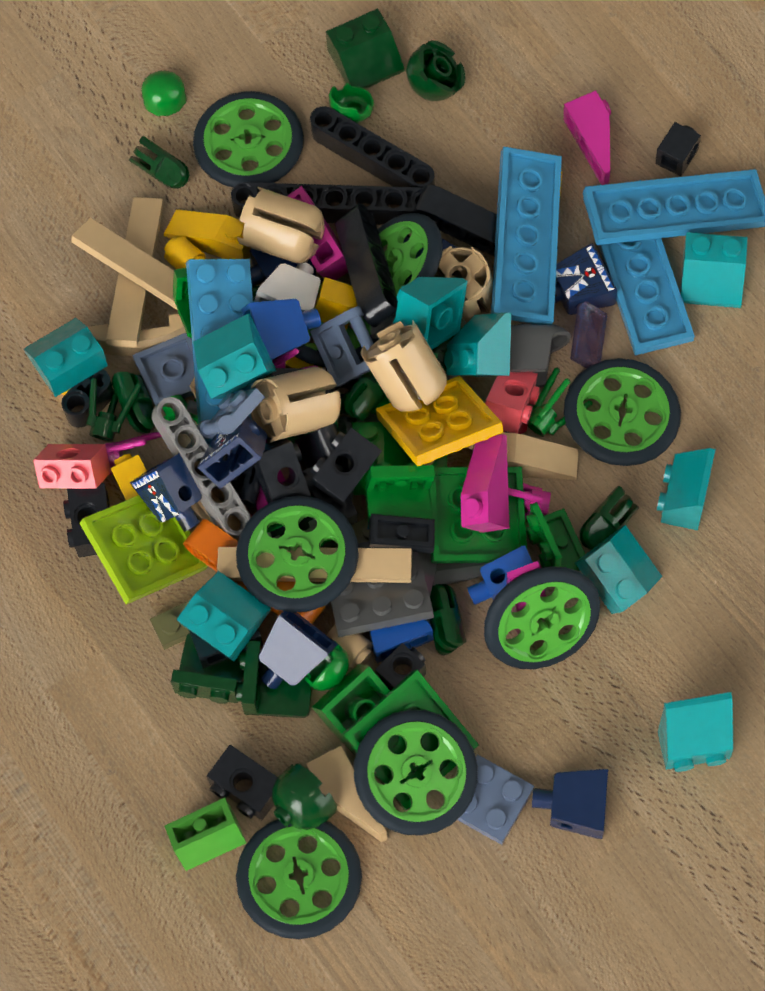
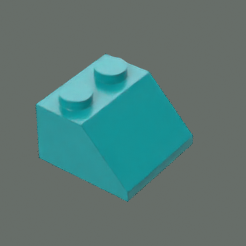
(713, 269)
(433, 305)
(481, 347)
(66, 356)
(232, 357)
(686, 489)
(619, 570)
(224, 615)

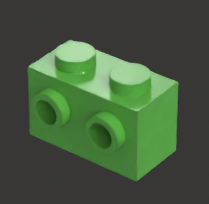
(205, 834)

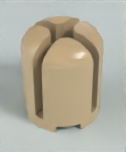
(281, 226)
(472, 267)
(405, 367)
(296, 403)

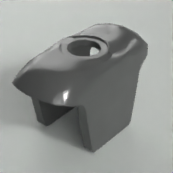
(533, 347)

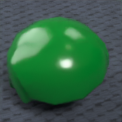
(163, 93)
(352, 102)
(329, 671)

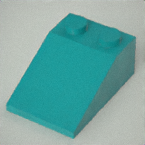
(697, 732)

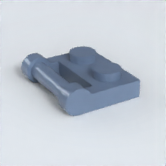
(338, 349)
(232, 412)

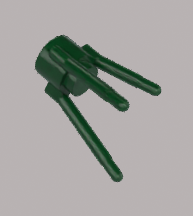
(105, 424)

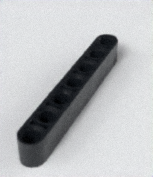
(347, 195)

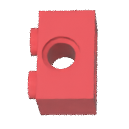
(512, 398)
(72, 466)

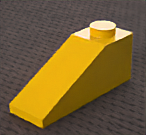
(209, 233)

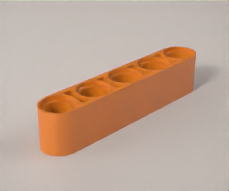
(204, 545)

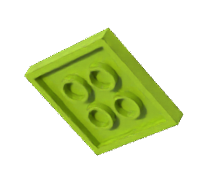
(140, 549)

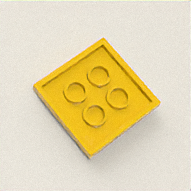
(443, 426)

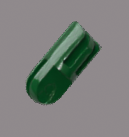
(160, 164)
(362, 397)
(141, 411)
(607, 518)
(447, 620)

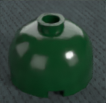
(434, 72)
(300, 800)

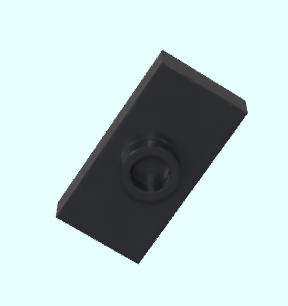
(402, 532)

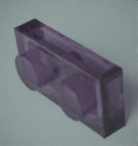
(588, 335)

